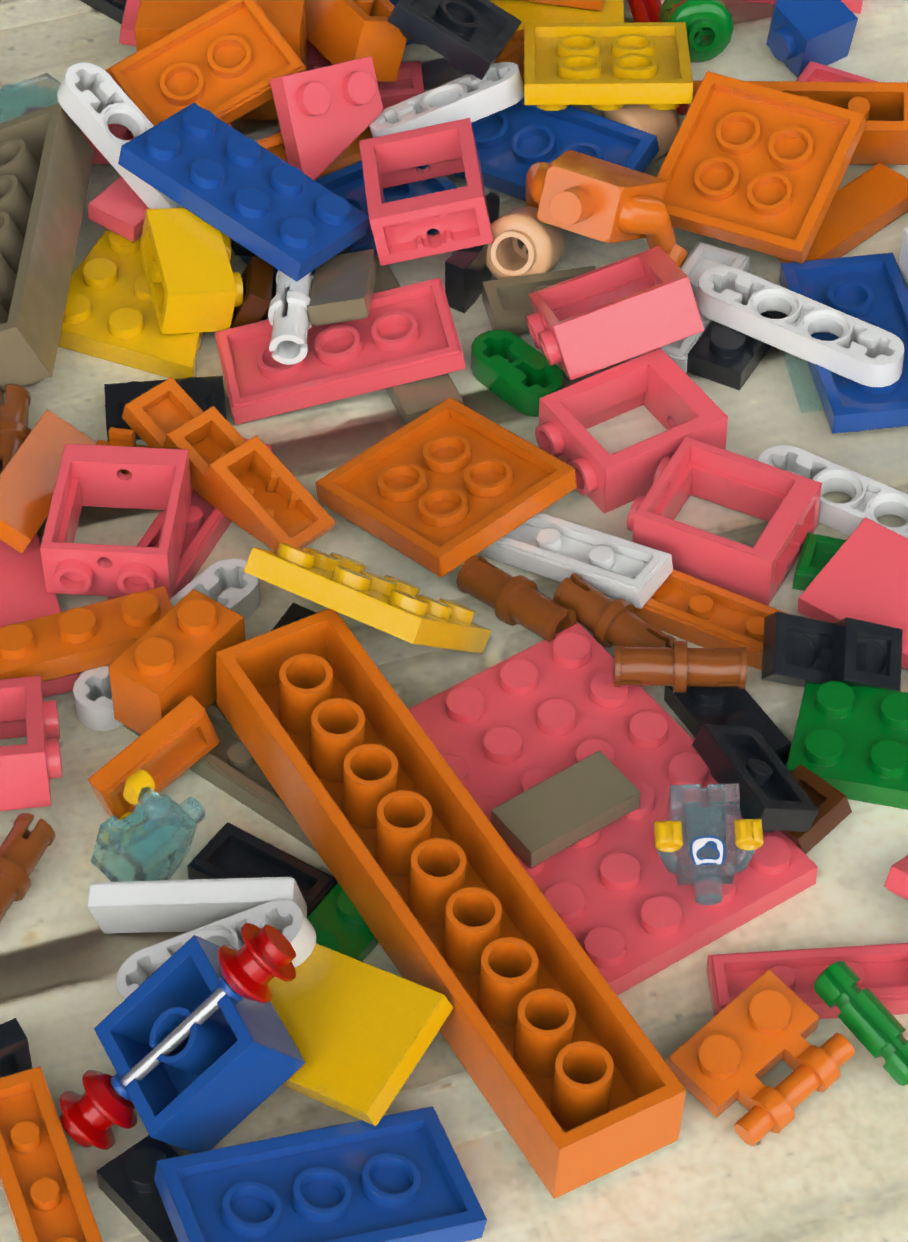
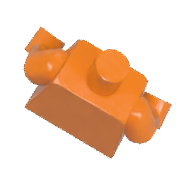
(602, 201)

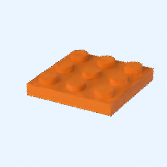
(758, 165)
(446, 486)

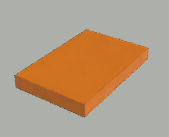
(212, 61)

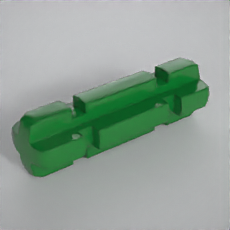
(865, 1018)

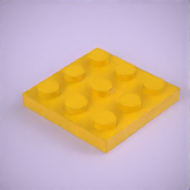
(607, 65)
(369, 598)

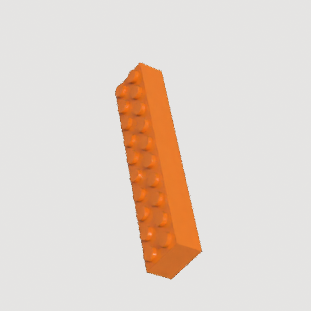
(450, 903)

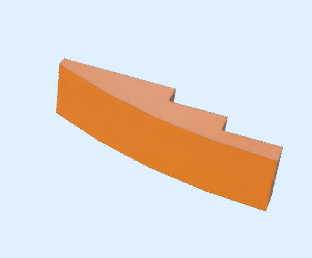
(227, 471)

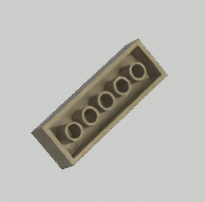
(41, 213)

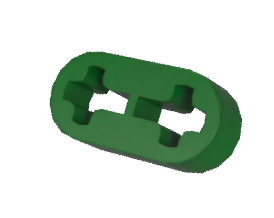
(511, 377)

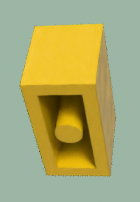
(188, 272)

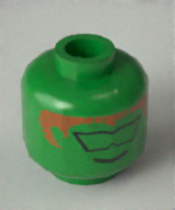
(704, 22)

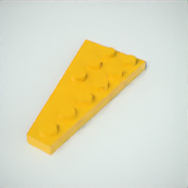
(114, 315)

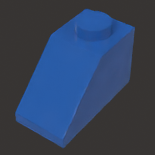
(810, 32)

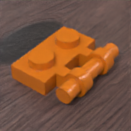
(745, 1043)

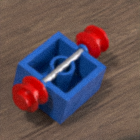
(191, 1047)

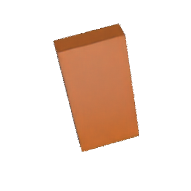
(162, 751)

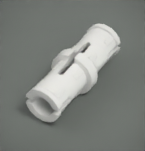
(290, 319)

